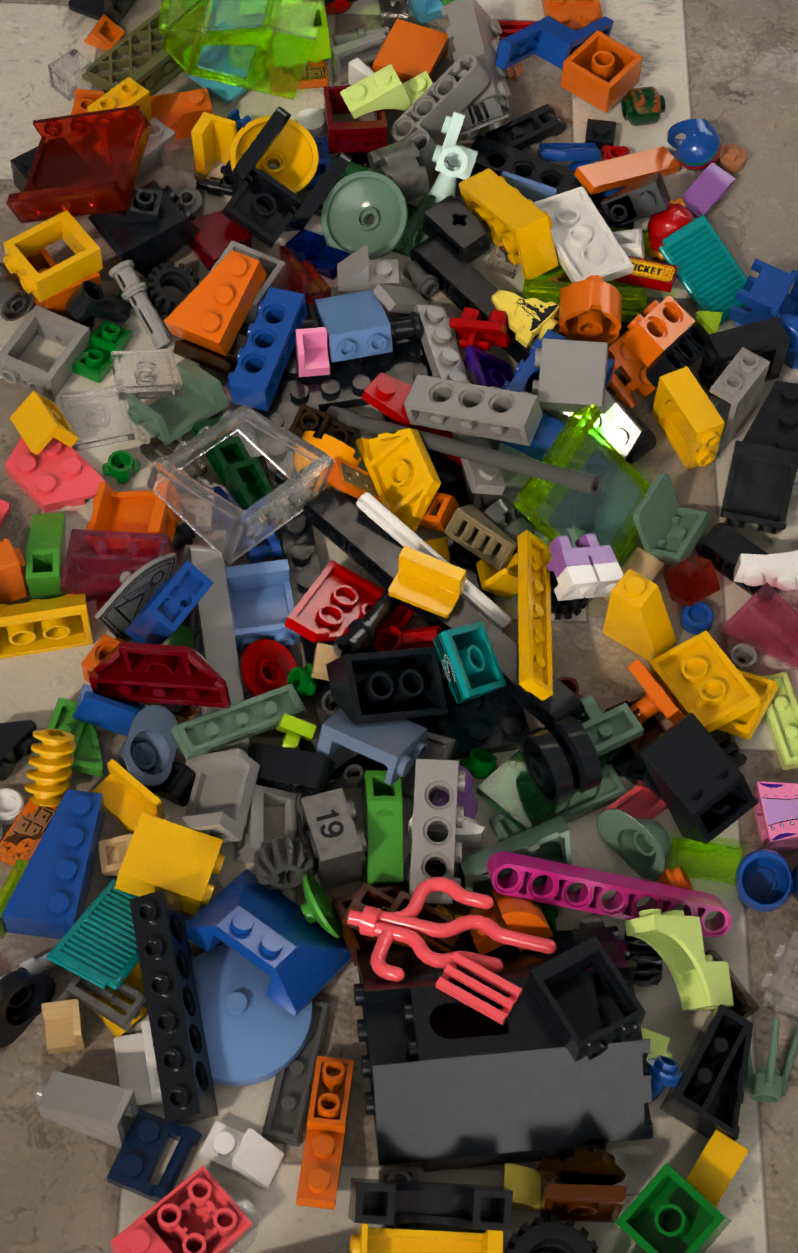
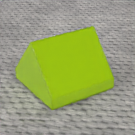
(707, 321)

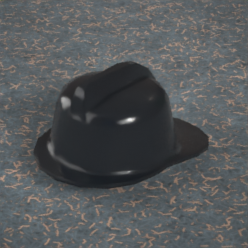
(21, 1001)

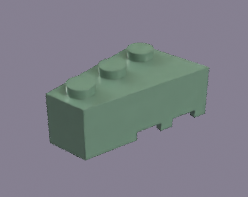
(543, 841)

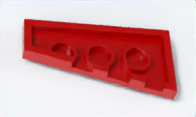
(389, 397)

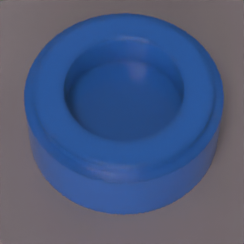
(697, 618)

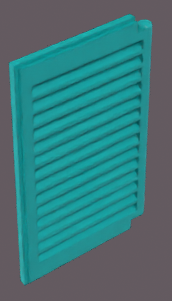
(705, 267)
(101, 941)

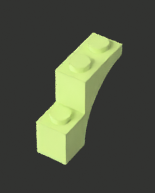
(384, 91)
(679, 942)

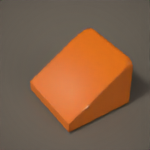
(105, 34)

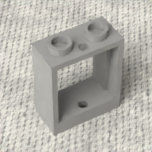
(54, 328)

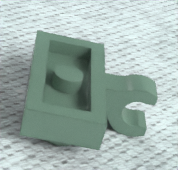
(610, 728)

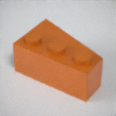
(219, 304)

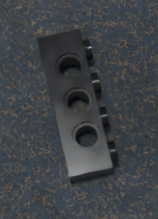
(506, 158)

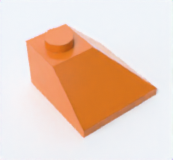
(181, 110)

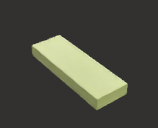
(783, 721)

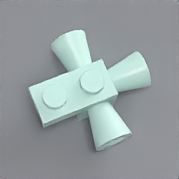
(452, 159)

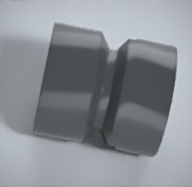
(504, 516)

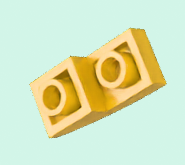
(717, 1166)

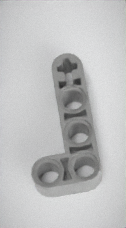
(447, 94)

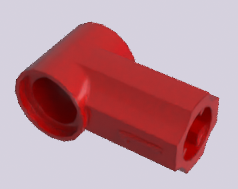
(406, 639)

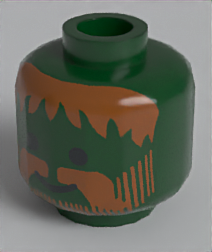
(642, 106)

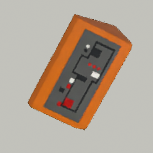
(351, 479)

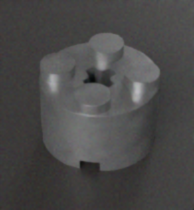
(401, 166)

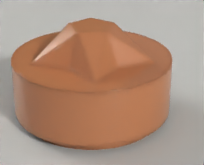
(732, 158)

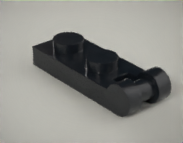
(529, 128)

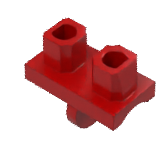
(479, 333)

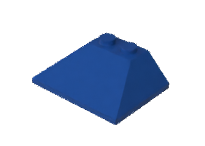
(273, 937)

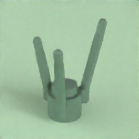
(767, 1083)

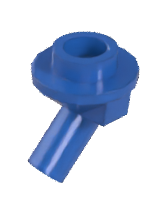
(663, 1073)

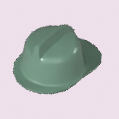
(636, 840)

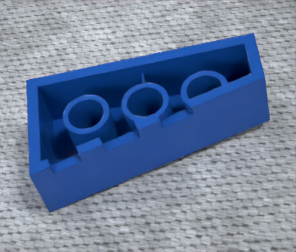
(60, 871)

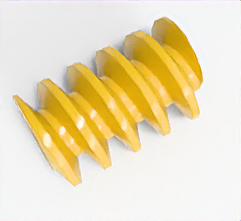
(52, 766)

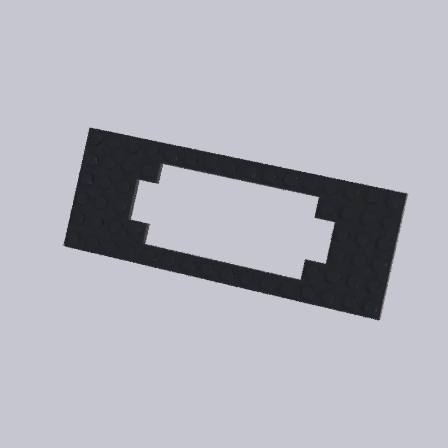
(485, 723)

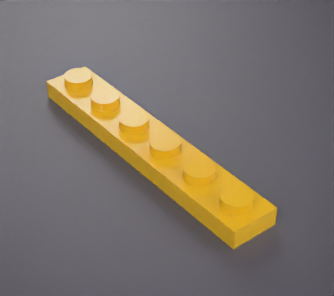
(534, 616)

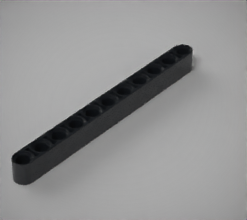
(470, 289)
(379, 557)

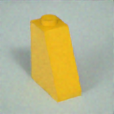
(639, 617)

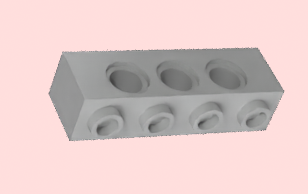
(473, 409)
(433, 776)

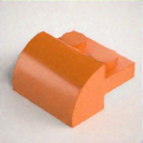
(511, 914)

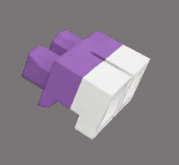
(583, 570)

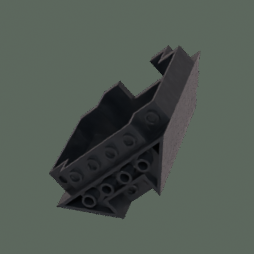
(499, 1093)

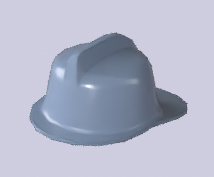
(150, 746)

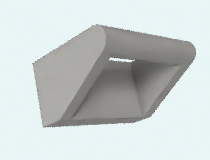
(254, 827)

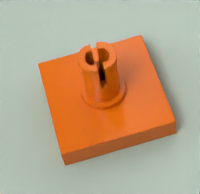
(656, 696)

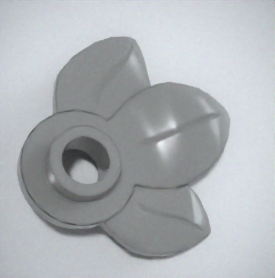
(185, 187)

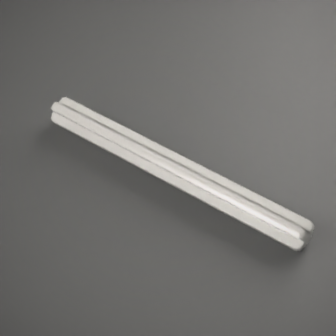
(408, 538)

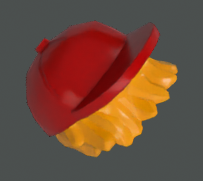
(664, 224)

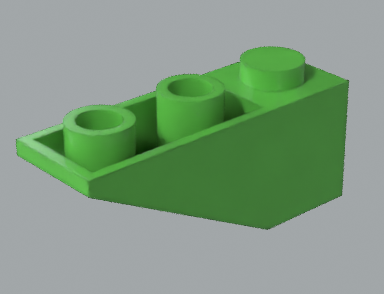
(46, 555)
(383, 828)

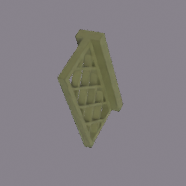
(155, 68)

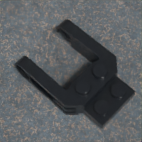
(263, 203)

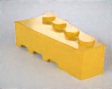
(512, 222)

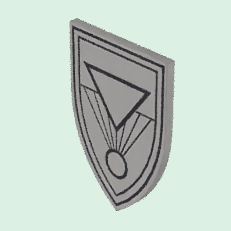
(134, 594)

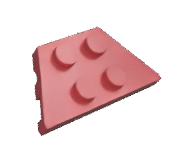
(54, 476)

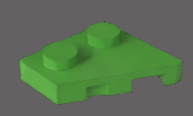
(87, 753)

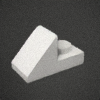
(242, 1154)

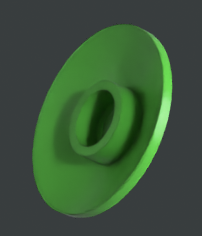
(318, 906)

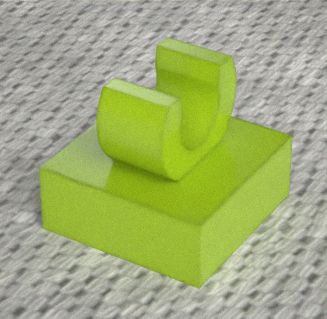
(294, 730)

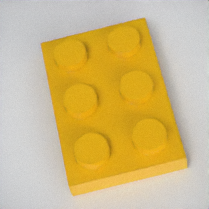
(704, 682)

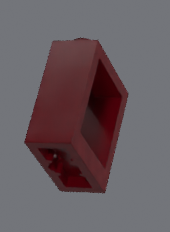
(351, 136)

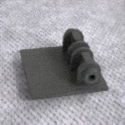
(496, 117)

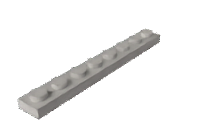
(447, 364)

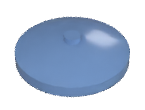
(244, 1029)

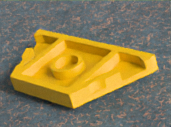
(401, 473)

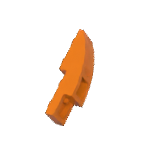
(325, 1133)

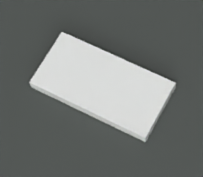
(583, 238)

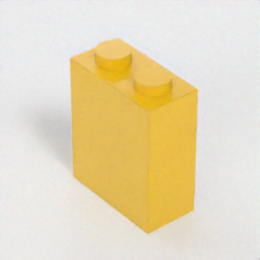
(170, 860)

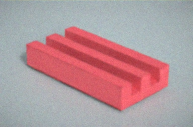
(484, 975)

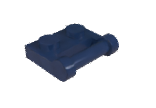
(143, 1151)

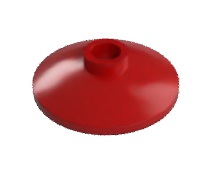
(268, 658)

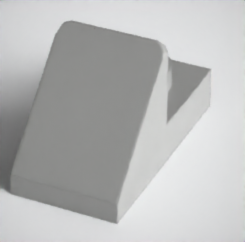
(362, 274)

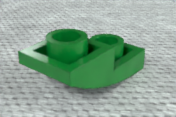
(95, 360)

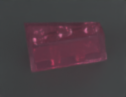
(100, 557)
(767, 626)

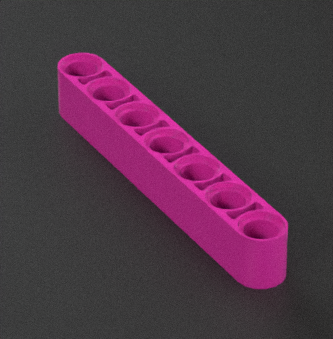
(594, 885)

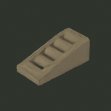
(461, 530)

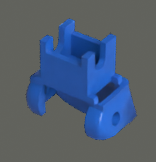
(770, 299)

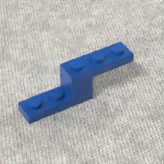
(547, 40)

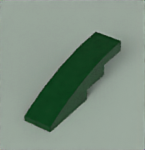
(236, 469)

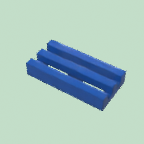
(569, 151)

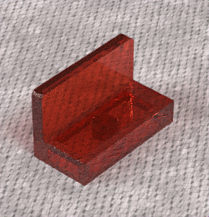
(303, 277)

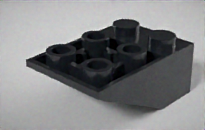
(697, 780)

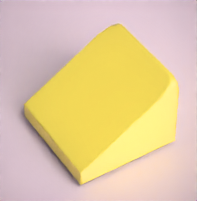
(525, 1184)

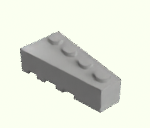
(477, 35)

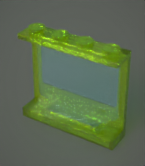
(572, 513)

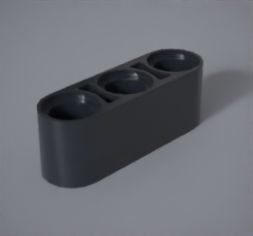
(678, 355)
(724, 548)
(291, 769)

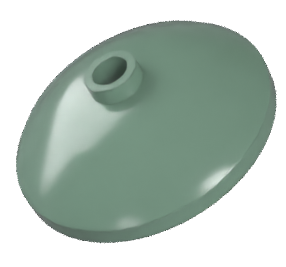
(350, 206)

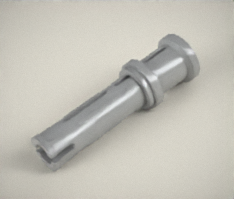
(136, 293)

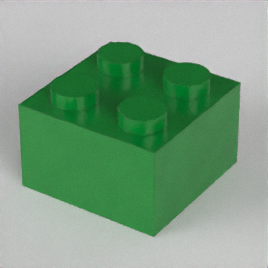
(672, 1216)

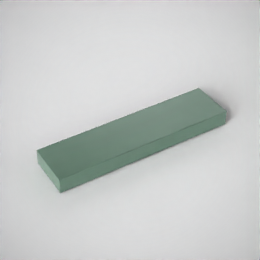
(237, 722)
(575, 807)

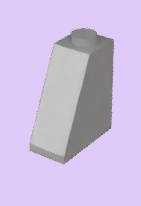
(88, 1106)

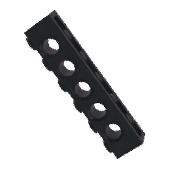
(173, 1008)

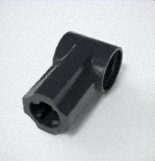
(92, 301)

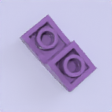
(707, 190)

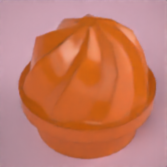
(676, 877)

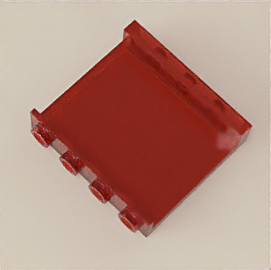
(83, 164)

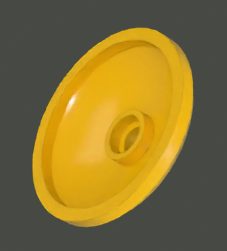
(292, 152)

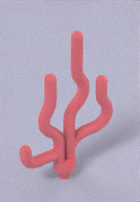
(406, 927)

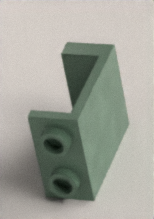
(174, 417)

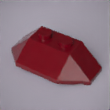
(159, 676)

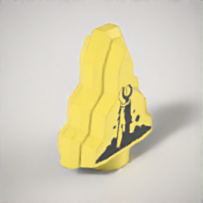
(527, 317)

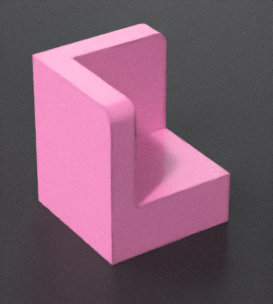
(312, 352)

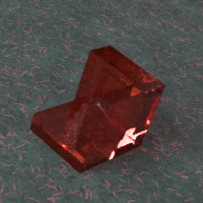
(691, 580)

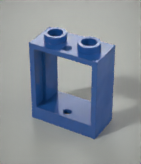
(169, 605)

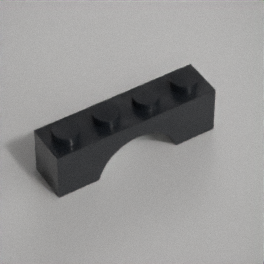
(430, 1203)

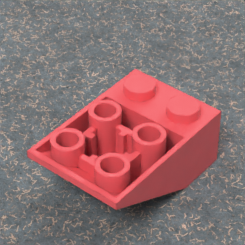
(187, 1220)

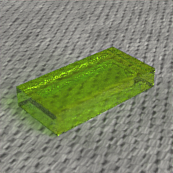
(704, 860)

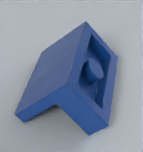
(105, 712)

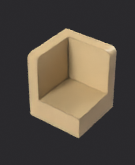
(63, 1026)

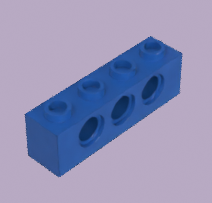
(267, 348)

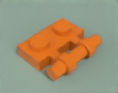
(632, 369)

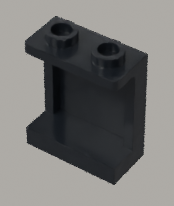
(759, 486)

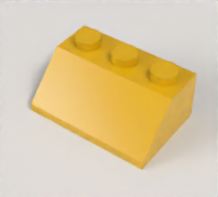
(44, 625)

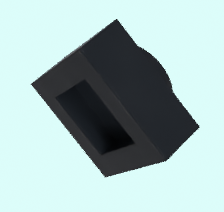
(600, 132)

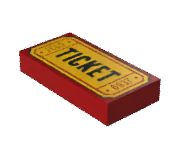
(650, 275)

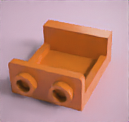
(412, 50)
(131, 512)

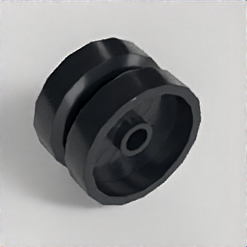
(561, 760)

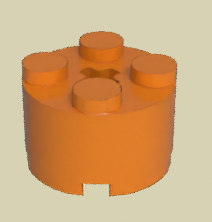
(590, 311)

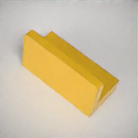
(212, 141)
(40, 421)
(427, 582)
(127, 797)

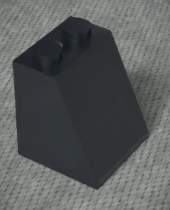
(154, 240)

